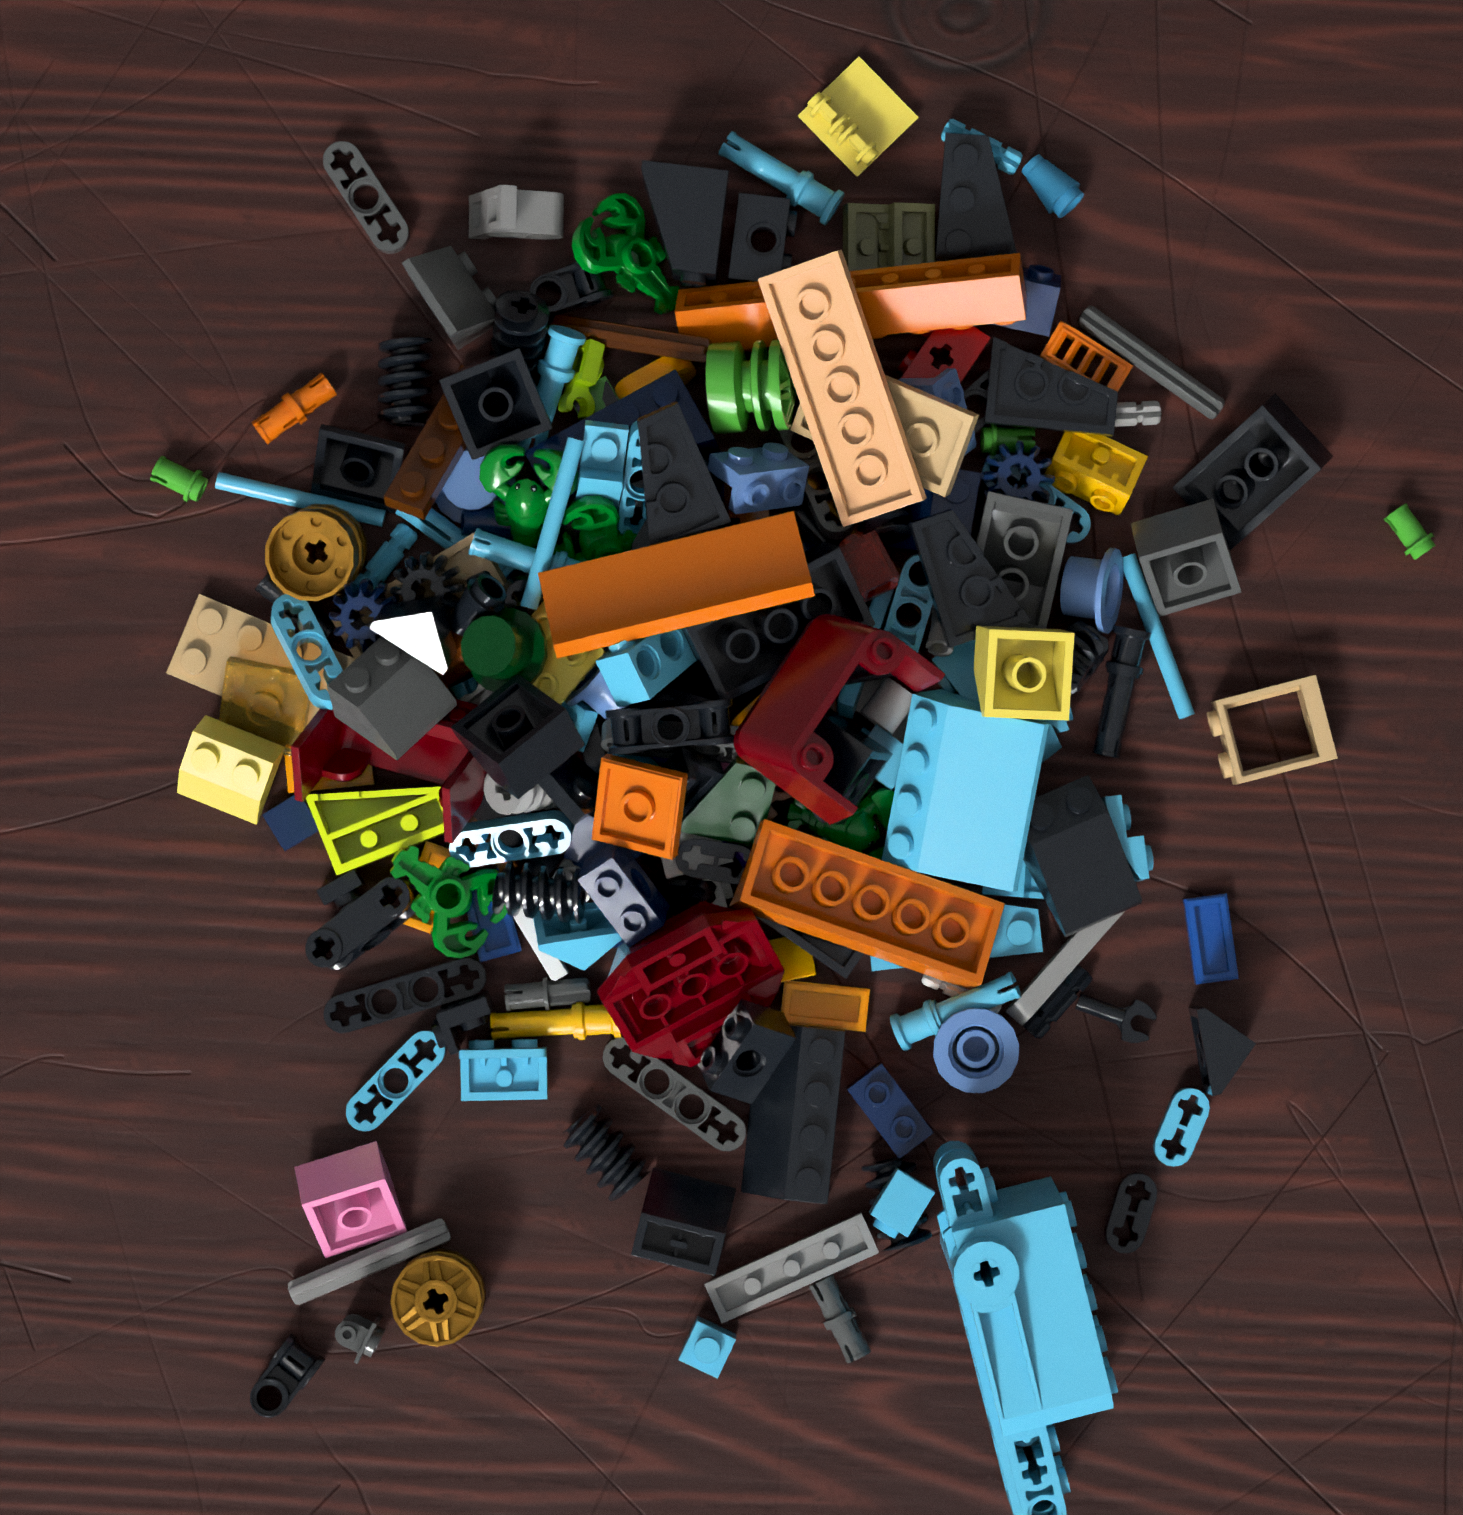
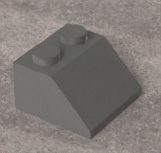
(1185, 557)
(390, 697)

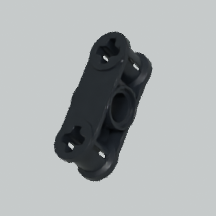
(646, 735)
(361, 924)

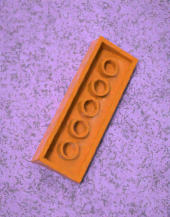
(675, 584)
(868, 905)

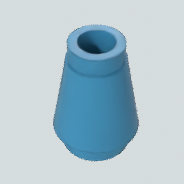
(1053, 186)

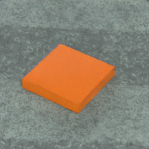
(639, 806)

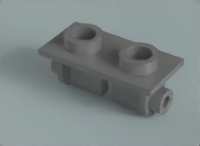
(359, 1334)

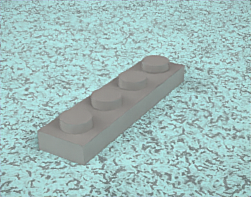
(791, 1267)

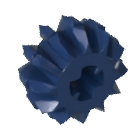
(1023, 462)
(350, 617)

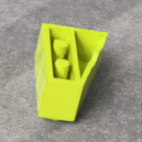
(375, 823)

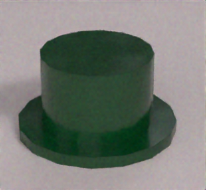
(503, 646)

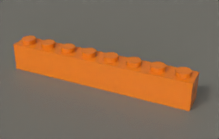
(892, 300)

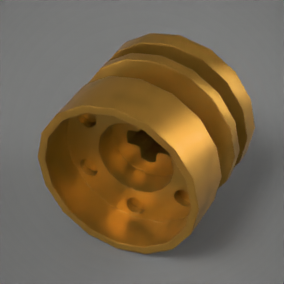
(292, 557)
(446, 1273)

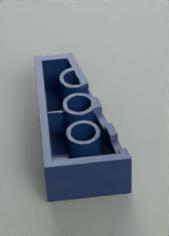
(627, 410)

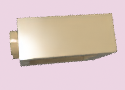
(1315, 721)

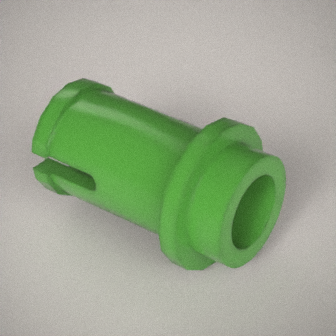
(994, 436)
(179, 479)
(1410, 532)

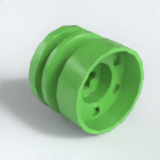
(747, 386)

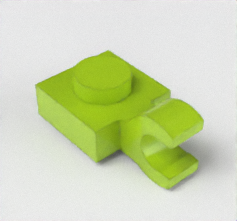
(588, 369)

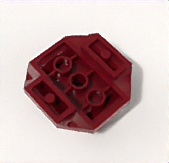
(687, 978)

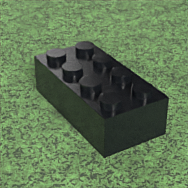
(750, 646)

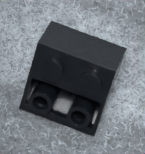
(683, 1221)

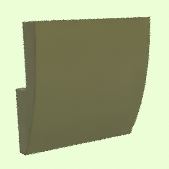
(888, 234)

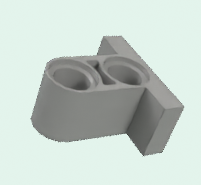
(516, 214)
(886, 705)

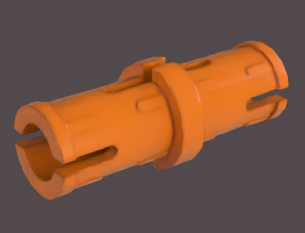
(294, 408)

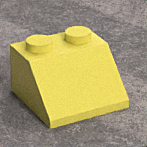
(1023, 672)
(229, 769)

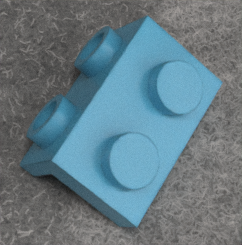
(503, 1072)

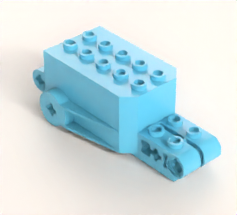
(1023, 1319)

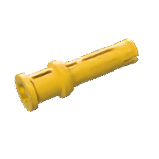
(579, 1021)

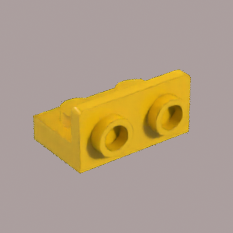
(1096, 470)

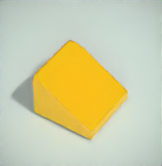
(793, 959)

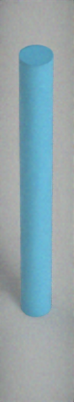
(295, 497)
(552, 521)
(1158, 637)

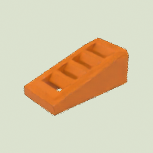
(1079, 339)

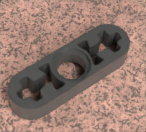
(339, 177)

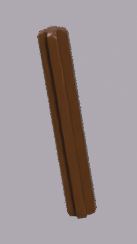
(638, 338)

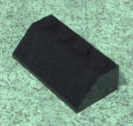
(796, 1120)

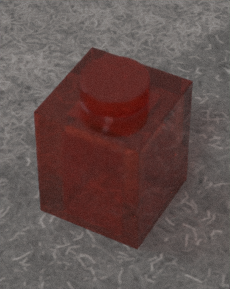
(869, 564)

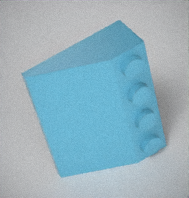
(964, 791)

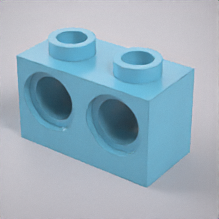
(644, 665)

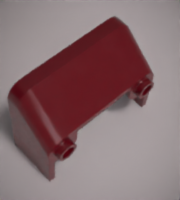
(781, 724)
(341, 754)

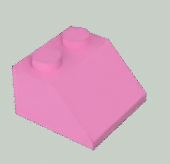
(350, 1199)

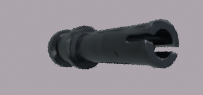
(1122, 671)

